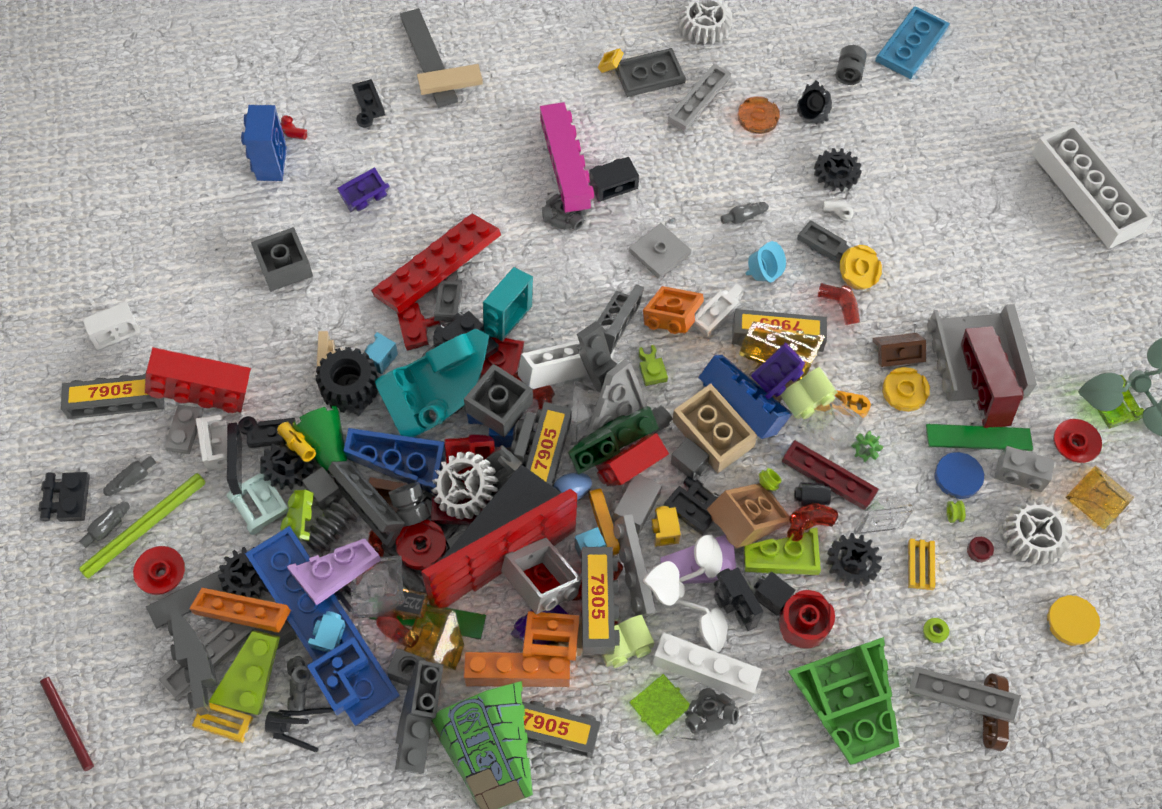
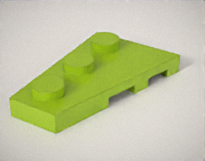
(784, 555)
(249, 675)

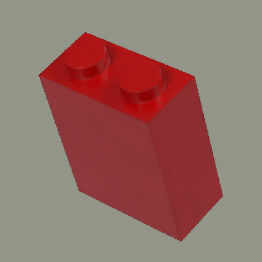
(632, 460)

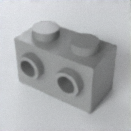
(1024, 469)

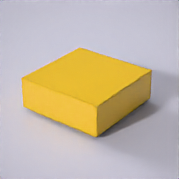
(610, 60)

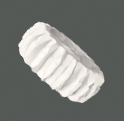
(704, 25)
(450, 496)
(1032, 518)

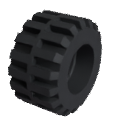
(342, 364)

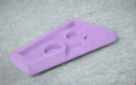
(686, 561)
(331, 572)

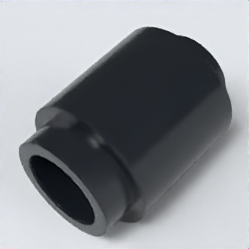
(812, 493)

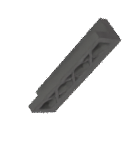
(624, 315)
(367, 502)

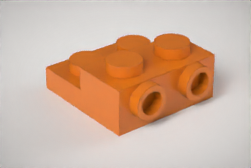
(672, 310)

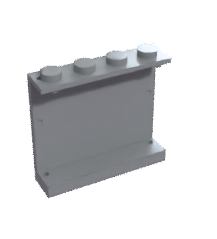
(947, 340)

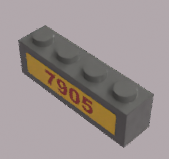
(789, 322)
(107, 397)
(548, 441)
(598, 600)
(560, 729)

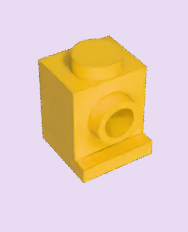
(666, 526)

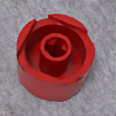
(819, 617)

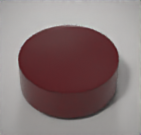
(980, 549)

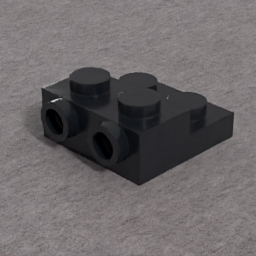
(460, 325)
(735, 594)

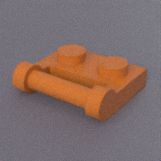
(551, 628)

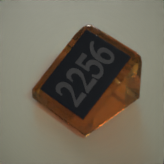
(413, 606)

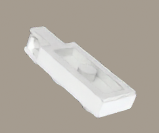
(718, 310)

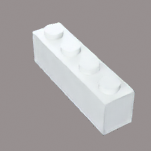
(552, 365)
(707, 666)

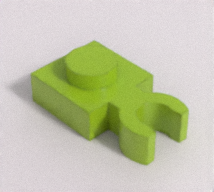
(652, 369)

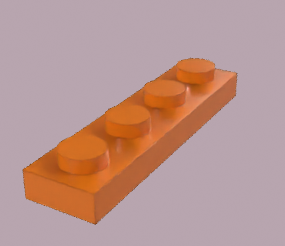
(240, 609)

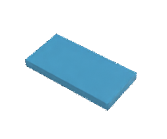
(912, 42)

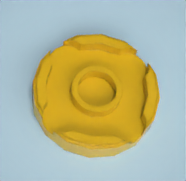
(860, 267)
(906, 389)
(1073, 620)

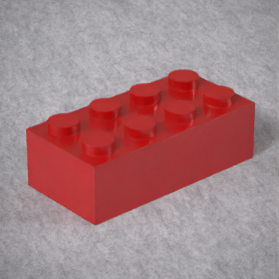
(196, 380)

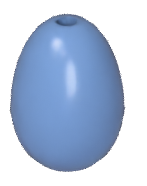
(579, 483)

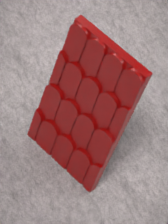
(515, 517)

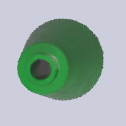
(324, 434)

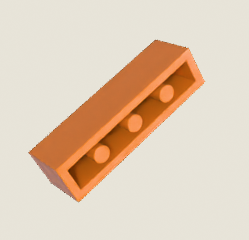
(505, 668)

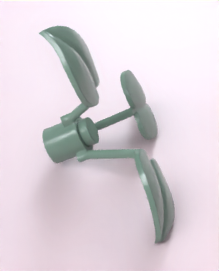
(1106, 389)

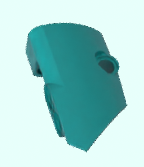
(433, 383)

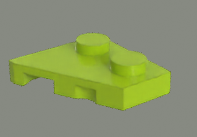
(299, 511)

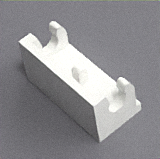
(111, 325)
(213, 441)

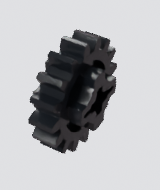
(837, 169)
(284, 466)
(852, 570)
(234, 573)

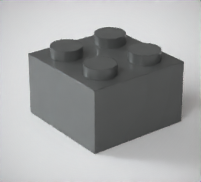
(282, 259)
(498, 400)

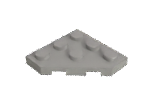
(618, 396)

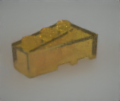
(765, 339)

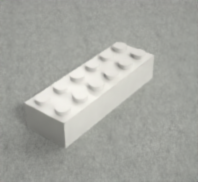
(1092, 185)

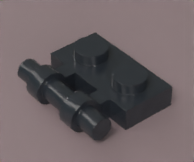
(72, 496)
(690, 508)

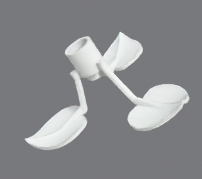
(668, 589)

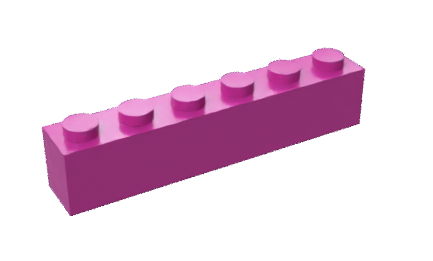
(565, 157)

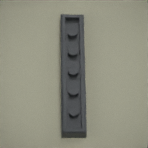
(426, 51)

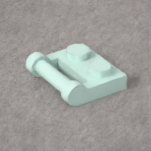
(266, 500)

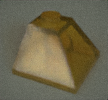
(1100, 497)
(439, 637)

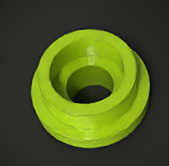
(769, 479)
(933, 636)

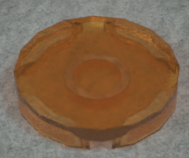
(758, 115)

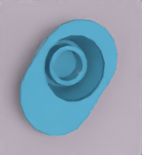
(767, 262)

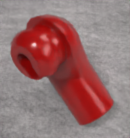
(290, 130)

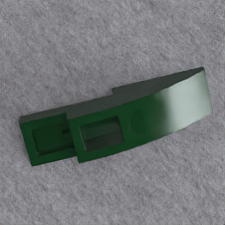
(611, 437)

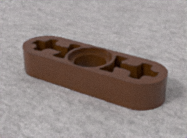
(995, 730)

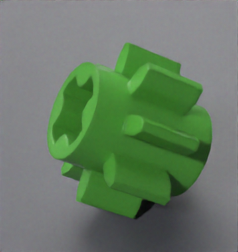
(868, 452)

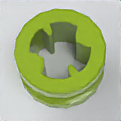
(955, 511)

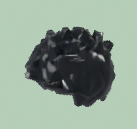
(815, 104)

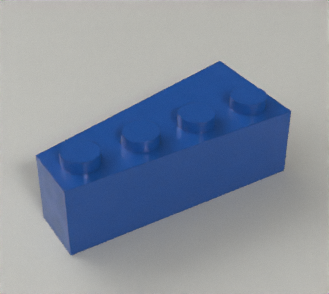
(745, 397)
(397, 456)

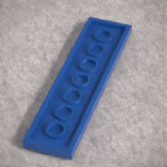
(271, 563)

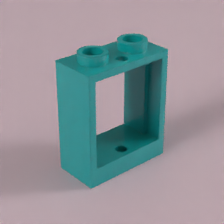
(507, 304)

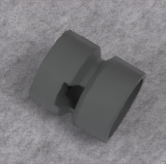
(851, 65)
(409, 503)

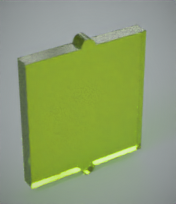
(660, 704)

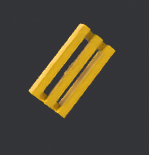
(921, 544)
(247, 719)

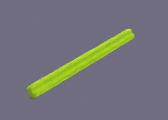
(142, 525)

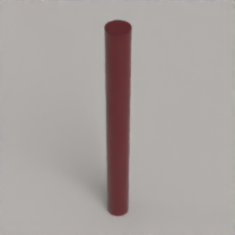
(67, 724)

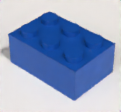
(264, 142)

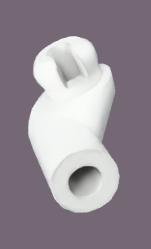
(841, 208)

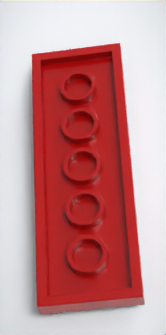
(435, 263)

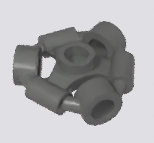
(561, 220)
(298, 683)
(711, 710)

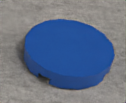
(959, 475)

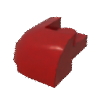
(474, 443)

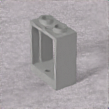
(532, 555)

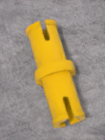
(296, 441)

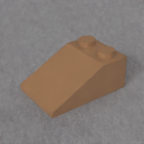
(747, 514)

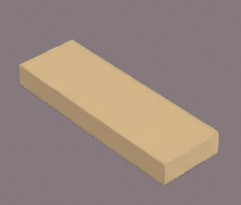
(449, 79)

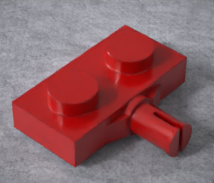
(415, 327)

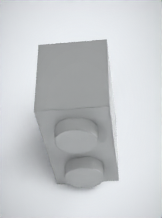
(638, 499)

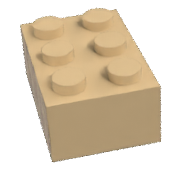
(714, 427)

